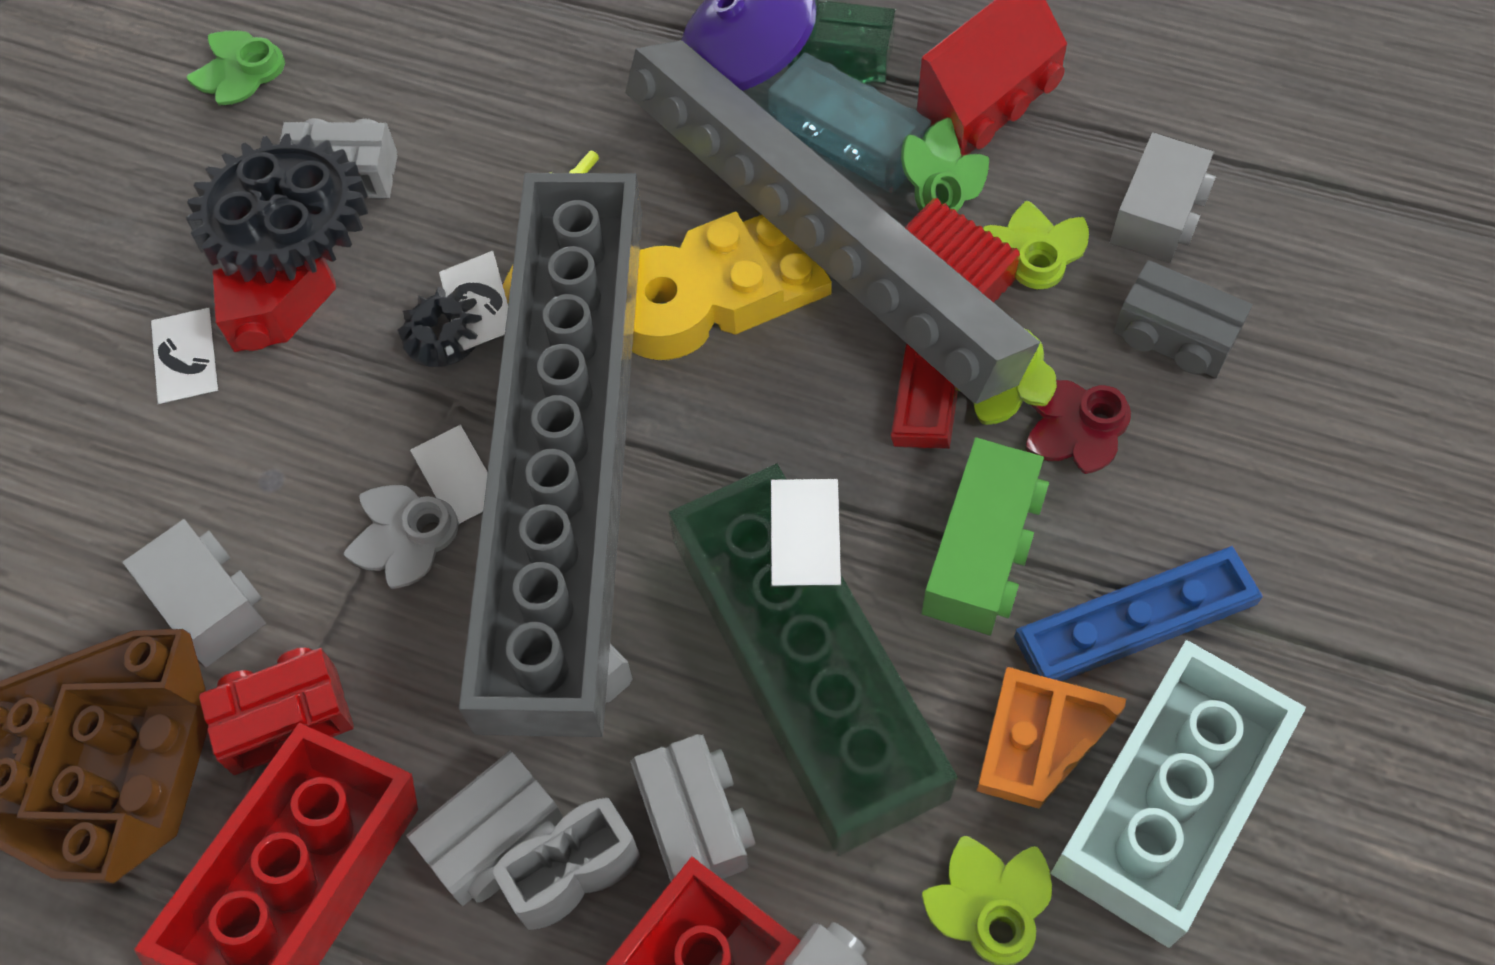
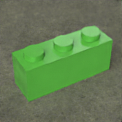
(985, 537)

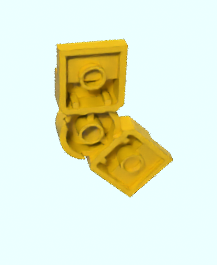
(719, 275)

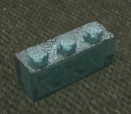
(845, 120)

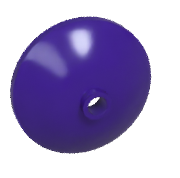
(750, 37)

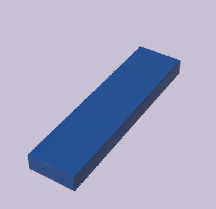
(1138, 616)

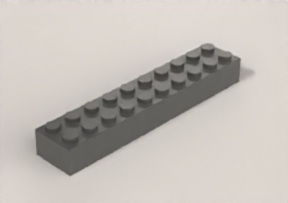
(556, 463)

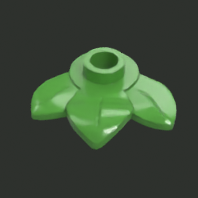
(239, 66)
(938, 166)

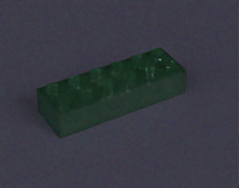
(813, 671)

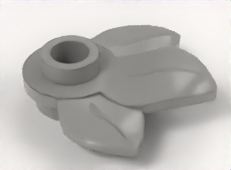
(395, 536)

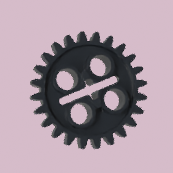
(277, 208)

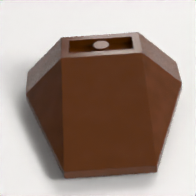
(100, 755)

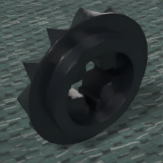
(421, 341)

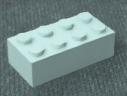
(1179, 794)

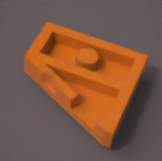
(1041, 735)

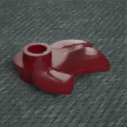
(1074, 430)

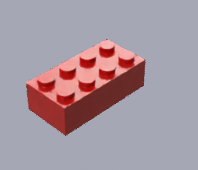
(287, 860)

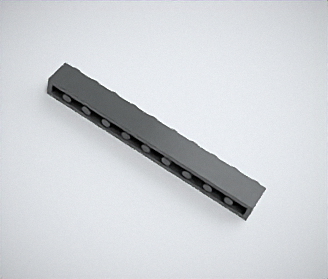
(833, 222)

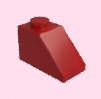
(268, 313)

